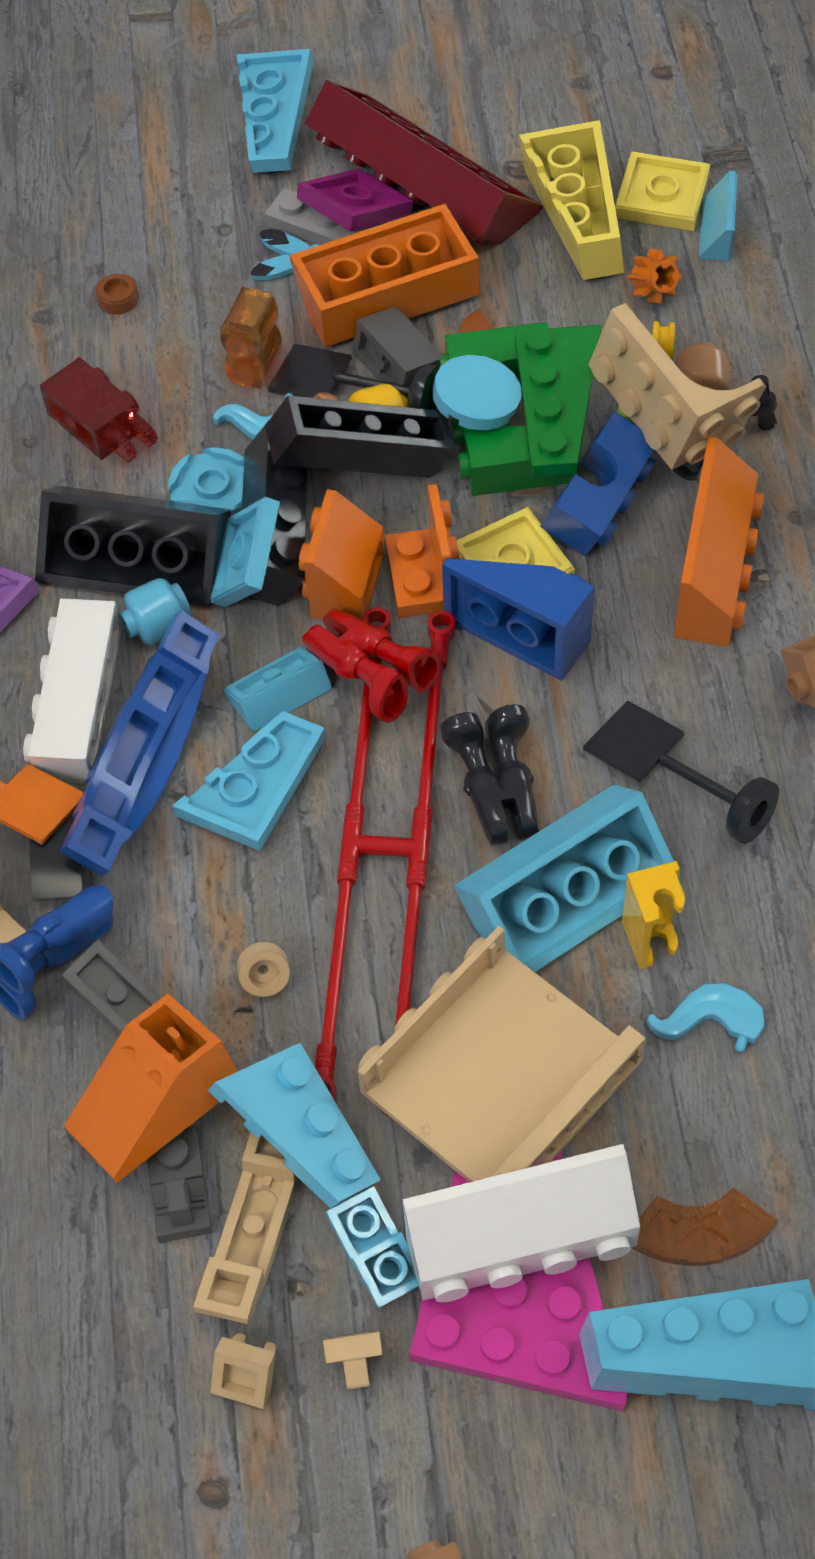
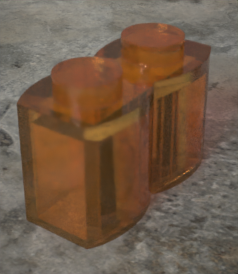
(251, 337)

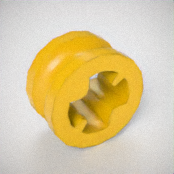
(665, 336)

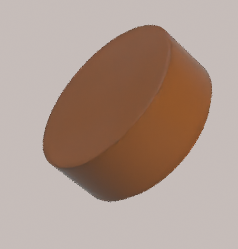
(117, 294)

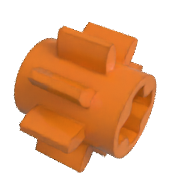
(654, 276)

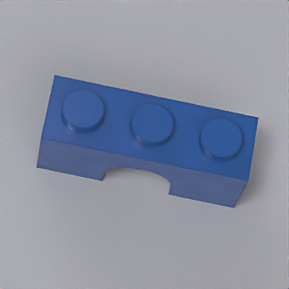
(586, 510)

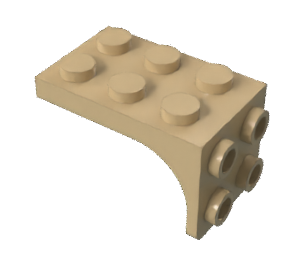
(662, 400)

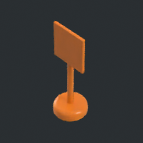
(36, 803)

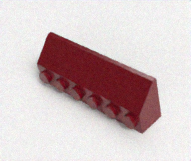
(419, 163)

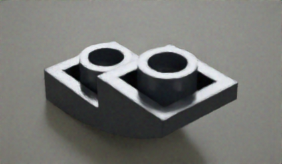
(53, 873)

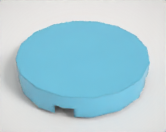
(477, 392)
(209, 479)

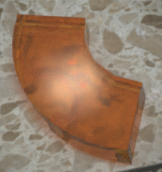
(704, 1232)

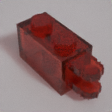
(96, 411)

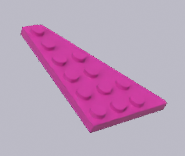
(518, 1333)

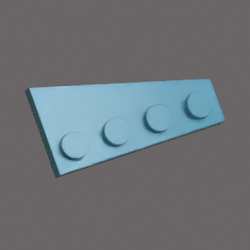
(273, 105)

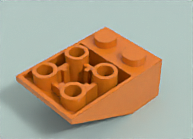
(149, 1087)

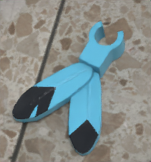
(281, 265)

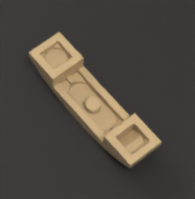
(250, 1235)

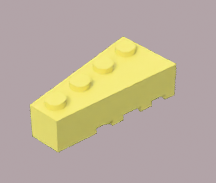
(575, 188)

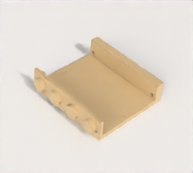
(496, 1066)

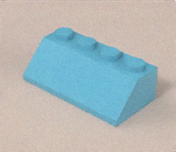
(565, 877)

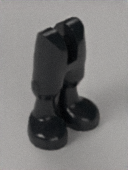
(489, 790)

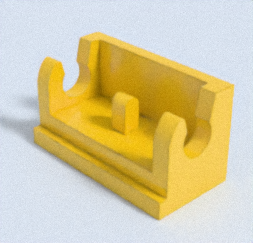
(650, 907)

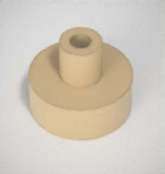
(263, 969)

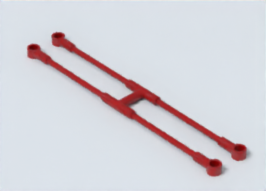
(355, 843)

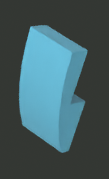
(374, 1246)

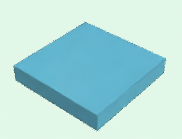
(244, 552)

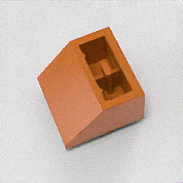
(341, 558)

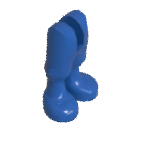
(51, 943)

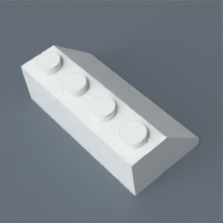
(522, 1223)

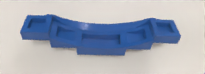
(141, 745)

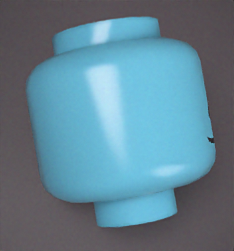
(151, 610)

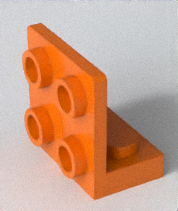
(417, 560)

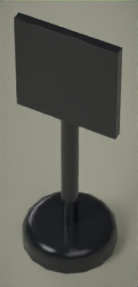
(318, 370)
(639, 741)

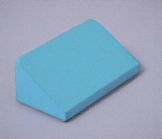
(718, 220)
(278, 687)

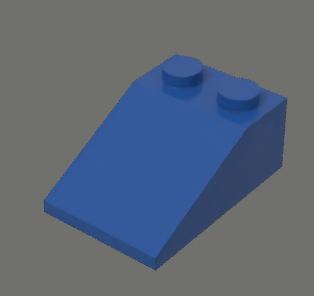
(522, 610)

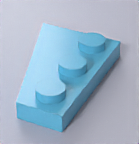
(256, 786)
(299, 1117)

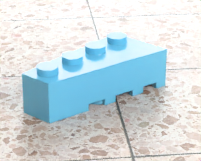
(709, 1346)

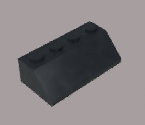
(127, 541)

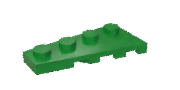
(555, 394)

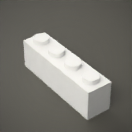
(74, 689)

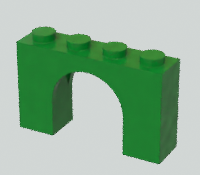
(496, 457)

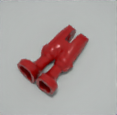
(350, 646)

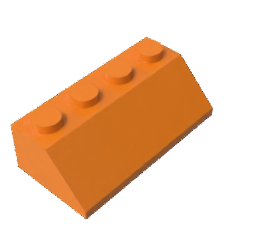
(404, 263)
(717, 548)

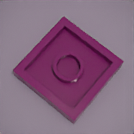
(354, 199)

